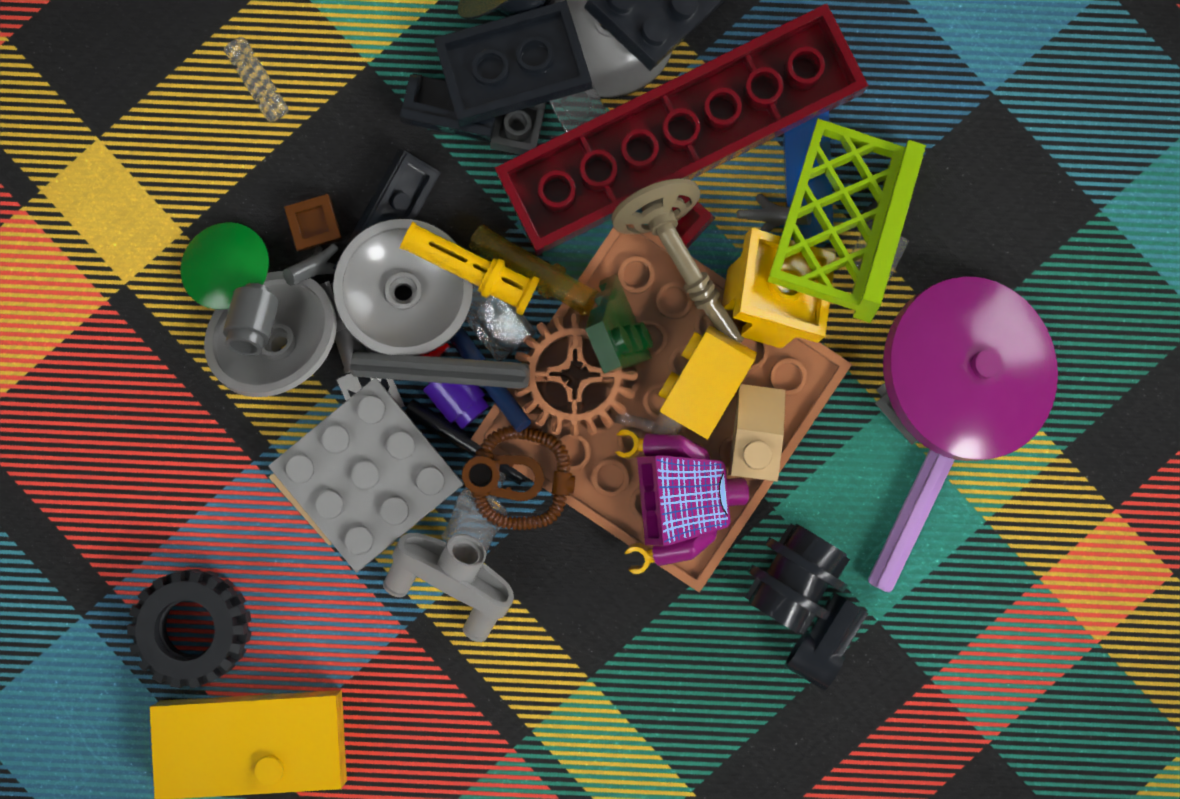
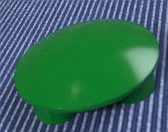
(221, 261)

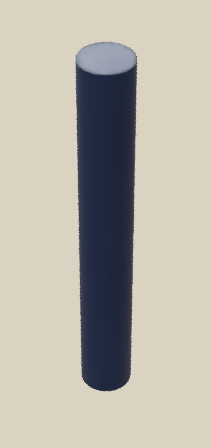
(500, 395)

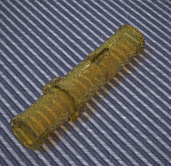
(553, 278)

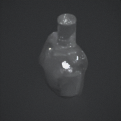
(468, 521)

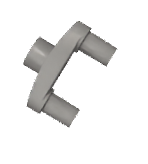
(455, 570)

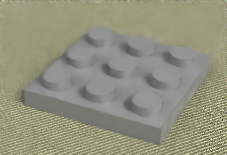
(366, 475)

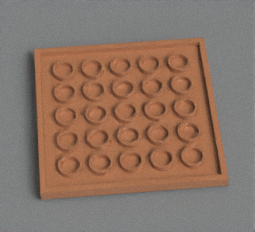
(608, 484)

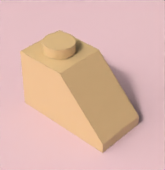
(757, 433)

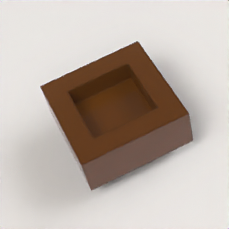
(313, 222)

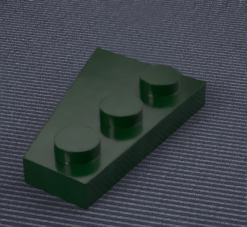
(614, 329)

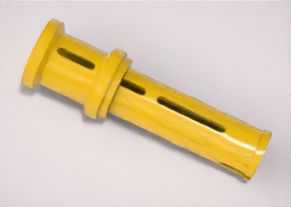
(489, 276)

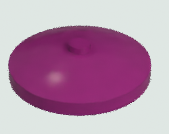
(970, 369)

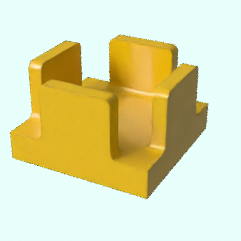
(772, 311)

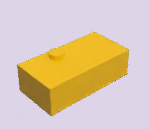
(248, 745)

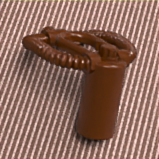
(482, 477)

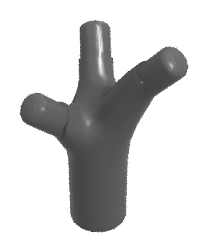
(772, 214)
(312, 266)

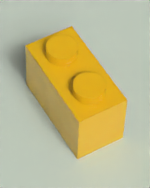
(707, 381)

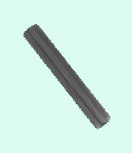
(440, 370)

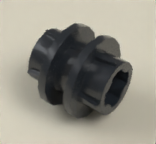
(797, 578)

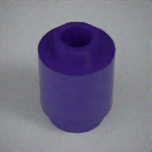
(457, 401)

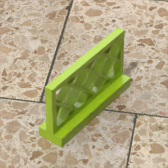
(880, 239)

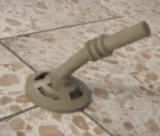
(662, 220)

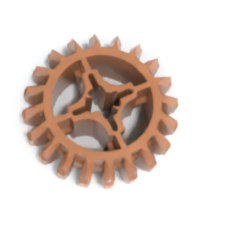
(574, 413)

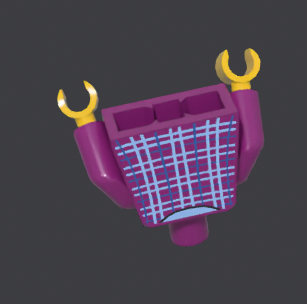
(681, 497)

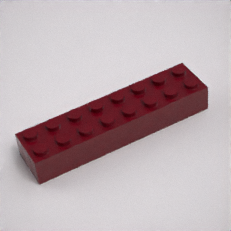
(682, 127)

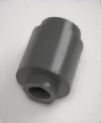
(250, 319)

